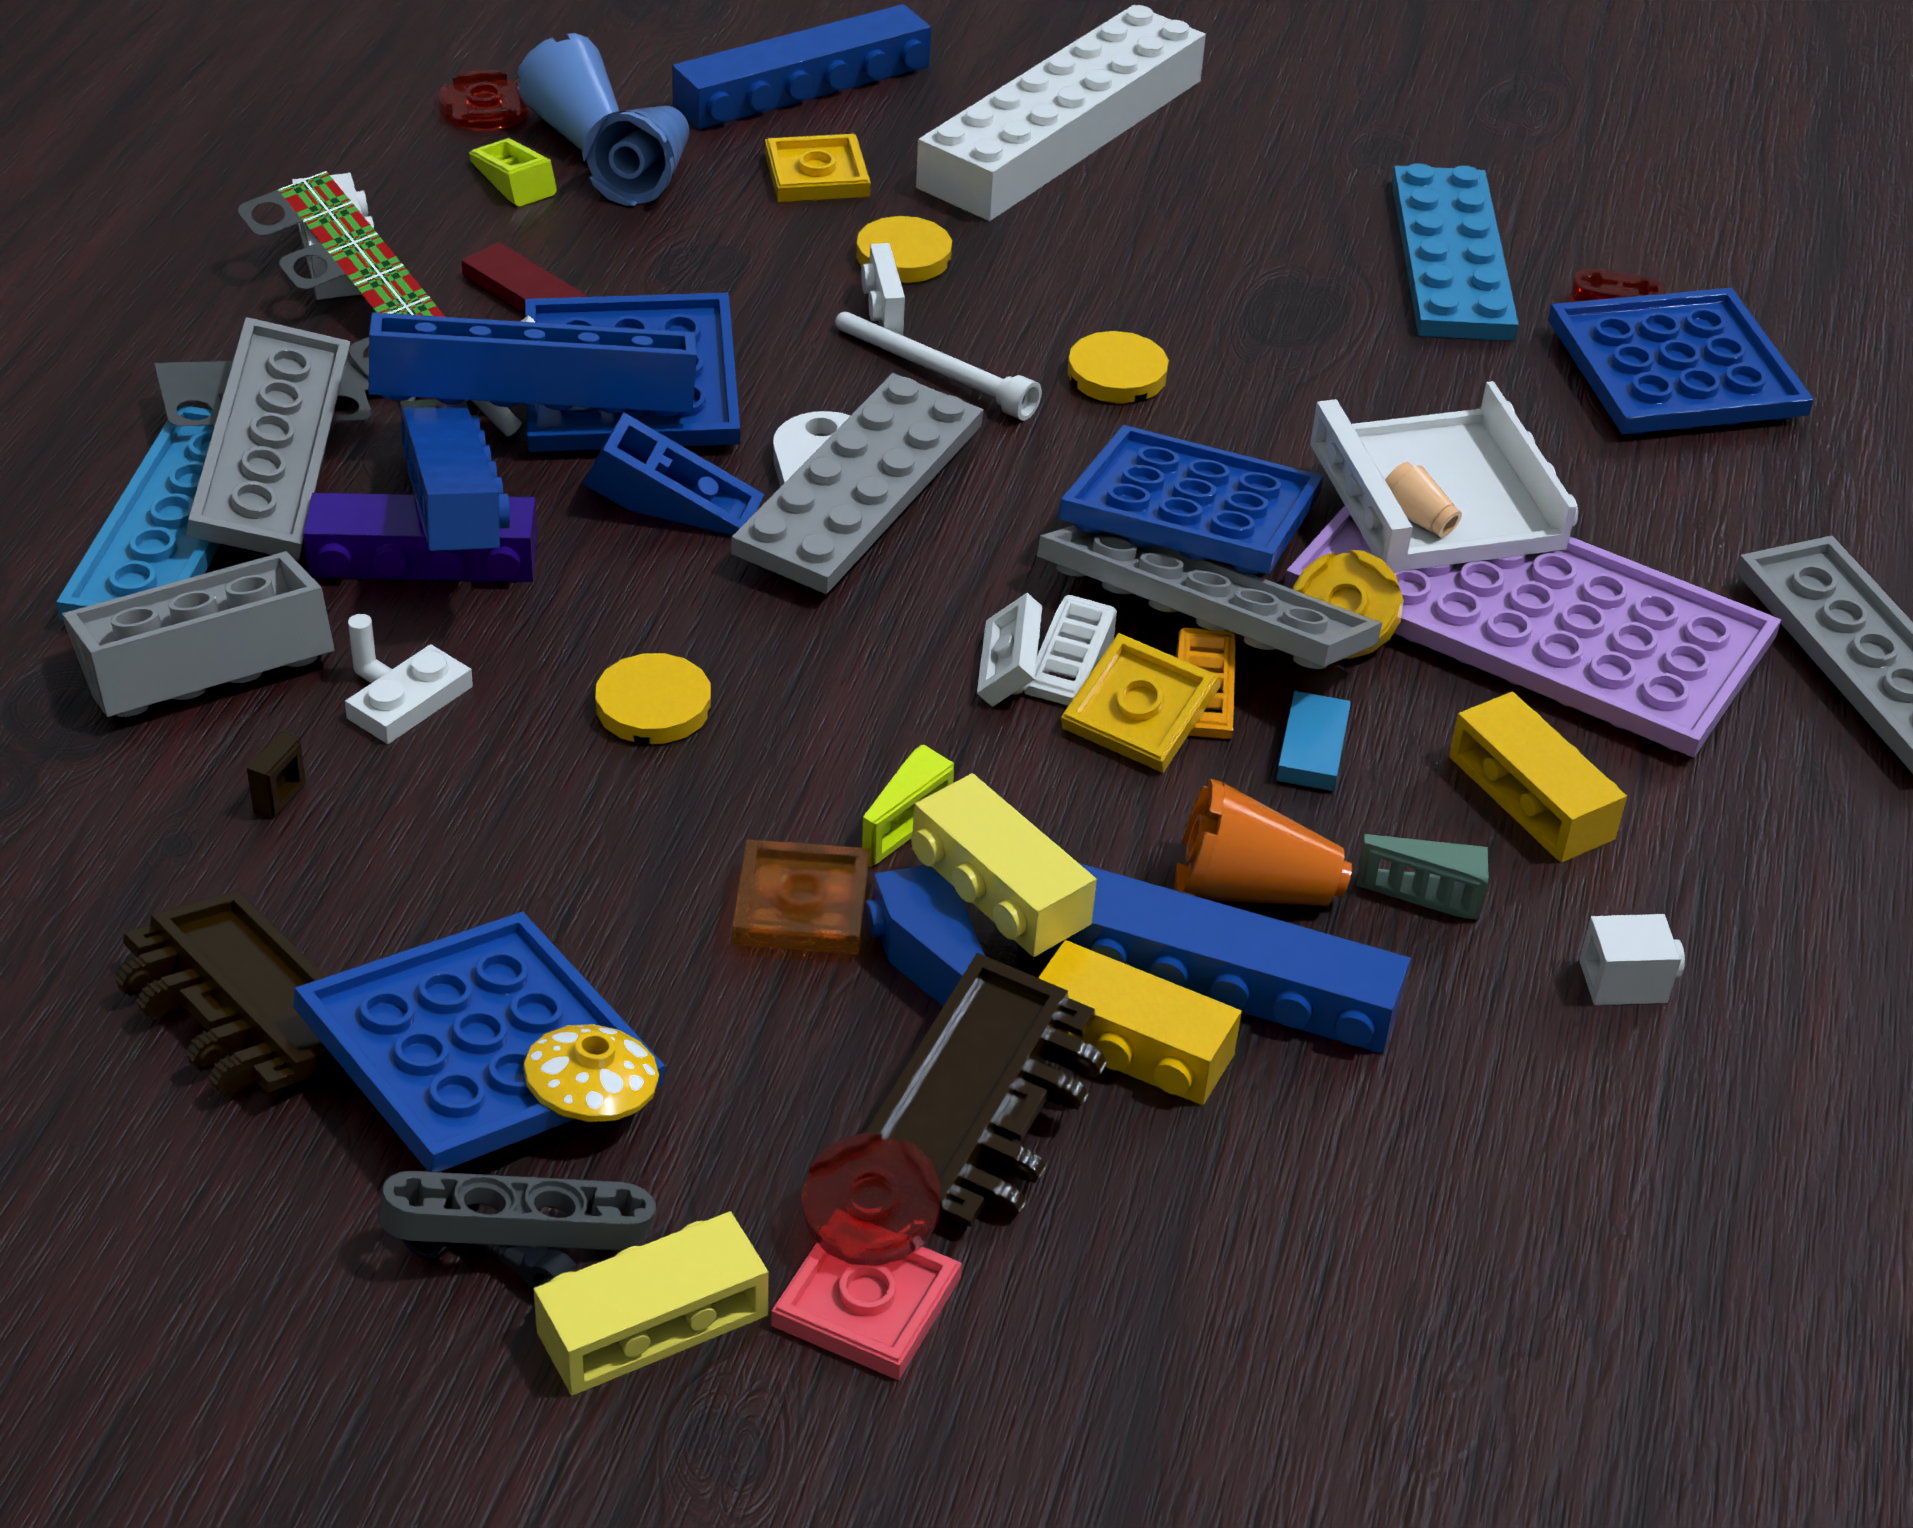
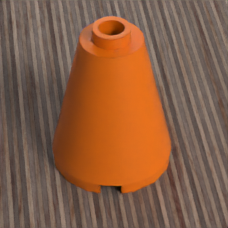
(1256, 854)

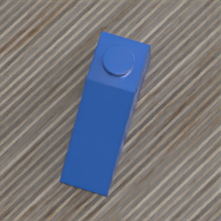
(668, 481)
(922, 928)

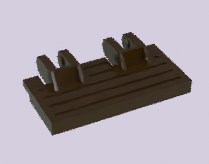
(238, 983)
(986, 1074)

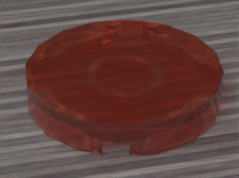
(482, 101)
(871, 1199)

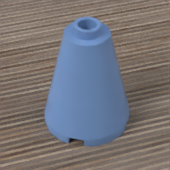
(567, 86)
(635, 153)

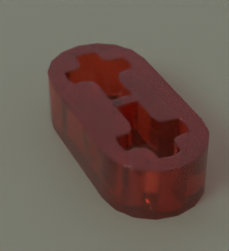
(1607, 284)

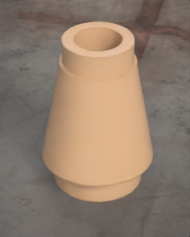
(1423, 499)

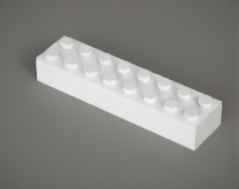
(1059, 112)

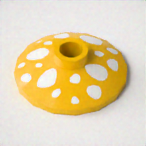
(591, 1073)

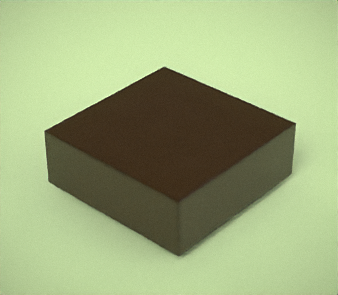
(276, 775)

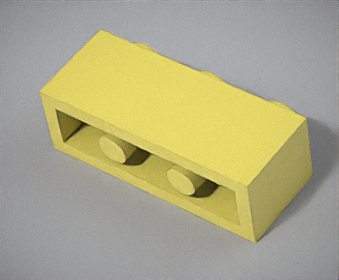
(1003, 864)
(651, 1302)

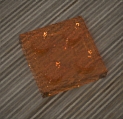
(801, 896)

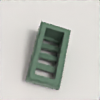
(1458, 873)

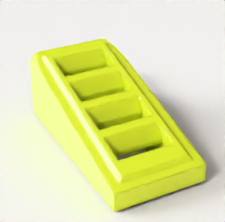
(515, 171)
(890, 817)

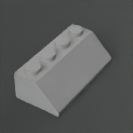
(199, 633)

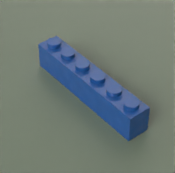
(800, 66)
(531, 363)
(452, 476)
(1248, 960)

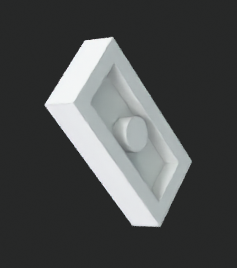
(884, 288)
(1010, 650)

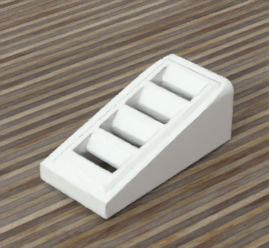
(1072, 648)

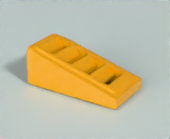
(1216, 654)

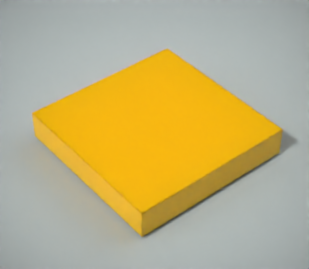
(817, 167)
(1140, 702)

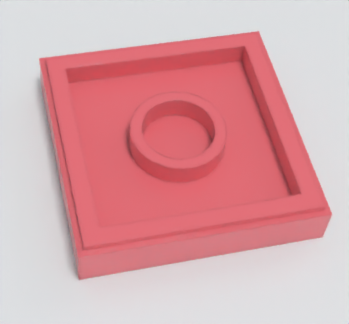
(867, 1310)

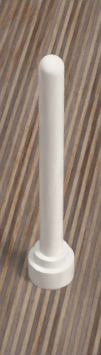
(1015, 395)

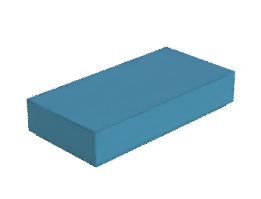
(1313, 741)

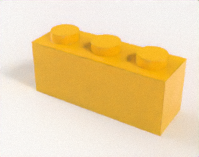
(1537, 776)
(1148, 1023)

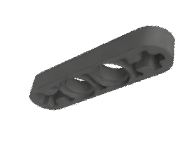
(416, 1200)

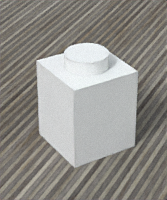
(1631, 959)

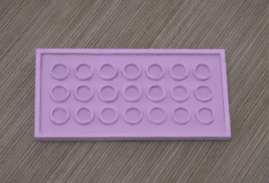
(1582, 632)

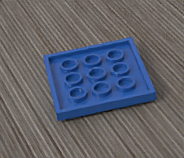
(1679, 361)
(715, 391)
(1192, 499)
(447, 1032)

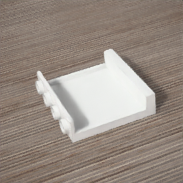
(1475, 456)

